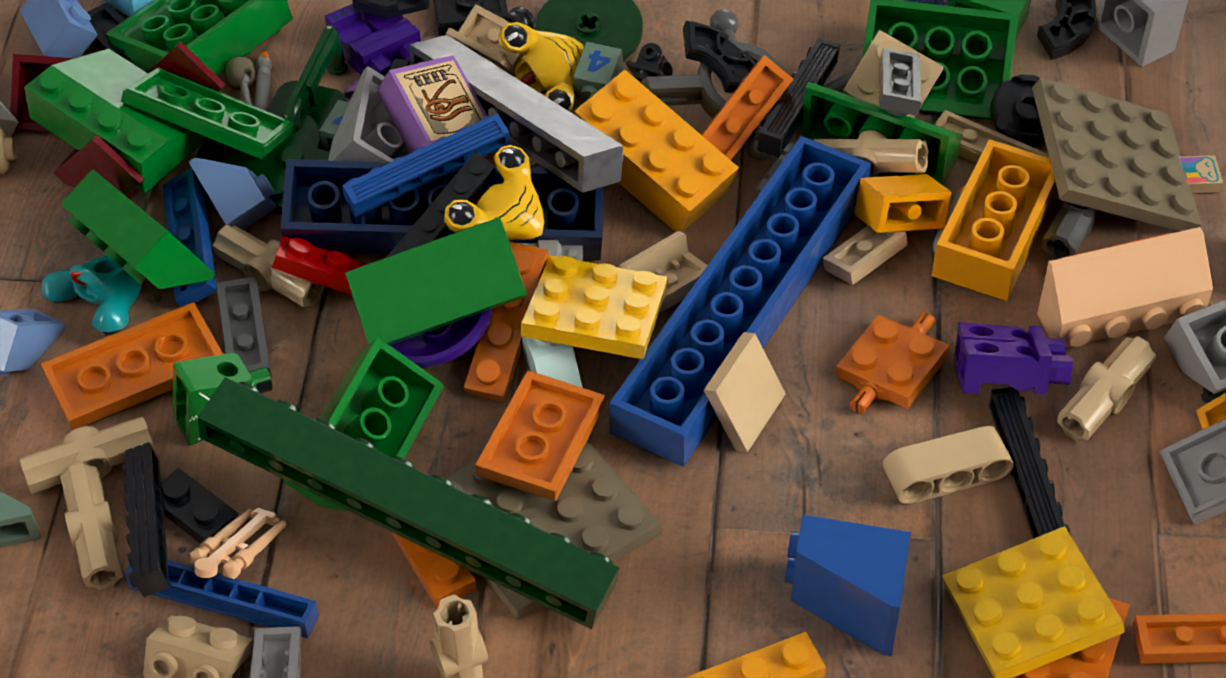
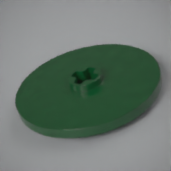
(615, 22)

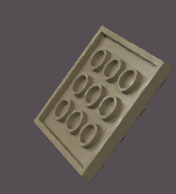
(1114, 156)
(591, 511)

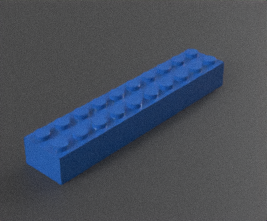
(740, 291)

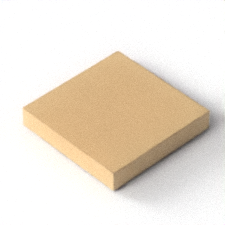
(745, 392)

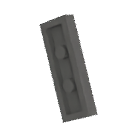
(899, 82)
(243, 322)

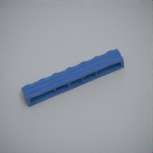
(425, 164)
(238, 599)

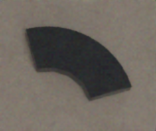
(1068, 28)
(716, 52)

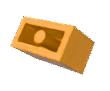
(902, 203)

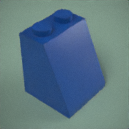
(850, 576)

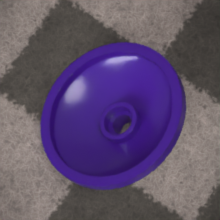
(445, 342)

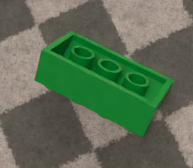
(842, 116)
(131, 235)
(380, 401)

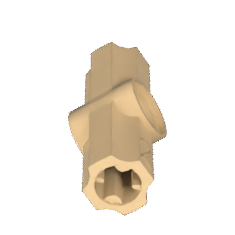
(884, 153)
(256, 259)
(1106, 388)
(85, 446)
(91, 526)
(458, 642)

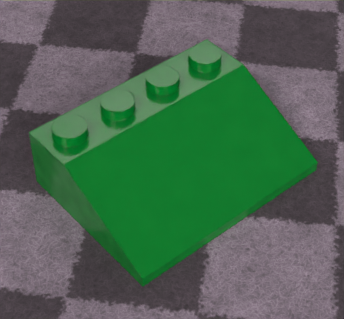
(208, 28)
(968, 42)
(84, 101)

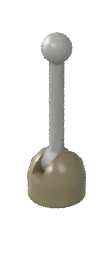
(241, 74)

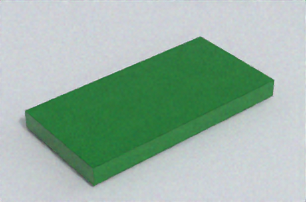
(208, 112)
(437, 283)

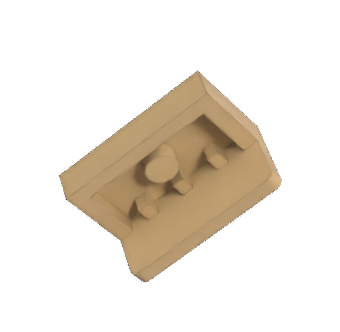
(481, 35)
(672, 260)
(194, 650)

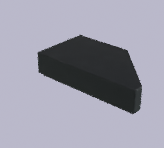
(390, 8)

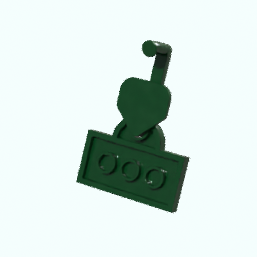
(303, 104)

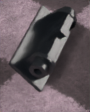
(650, 63)

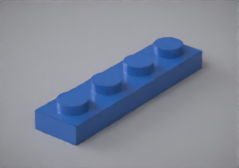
(189, 224)

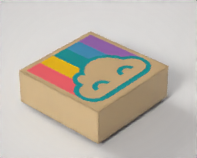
(1202, 173)

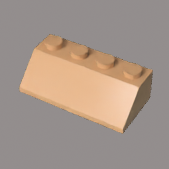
(1125, 288)

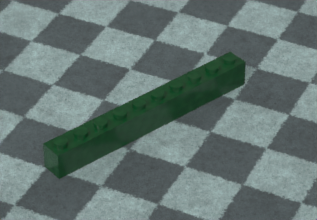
(409, 502)

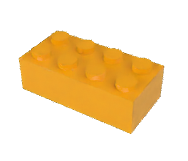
(664, 157)
(996, 220)

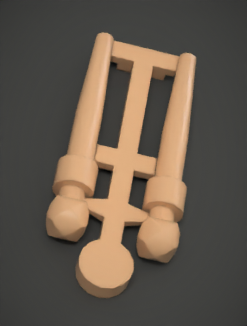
(210, 554)

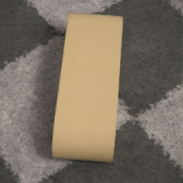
(947, 465)

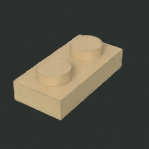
(863, 253)

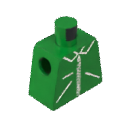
(197, 381)

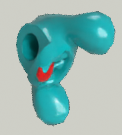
(99, 283)

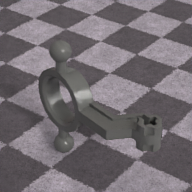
(699, 88)

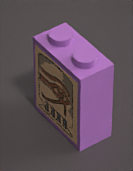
(429, 101)

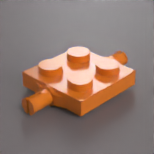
(892, 362)

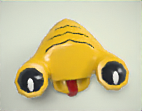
(547, 61)
(512, 200)

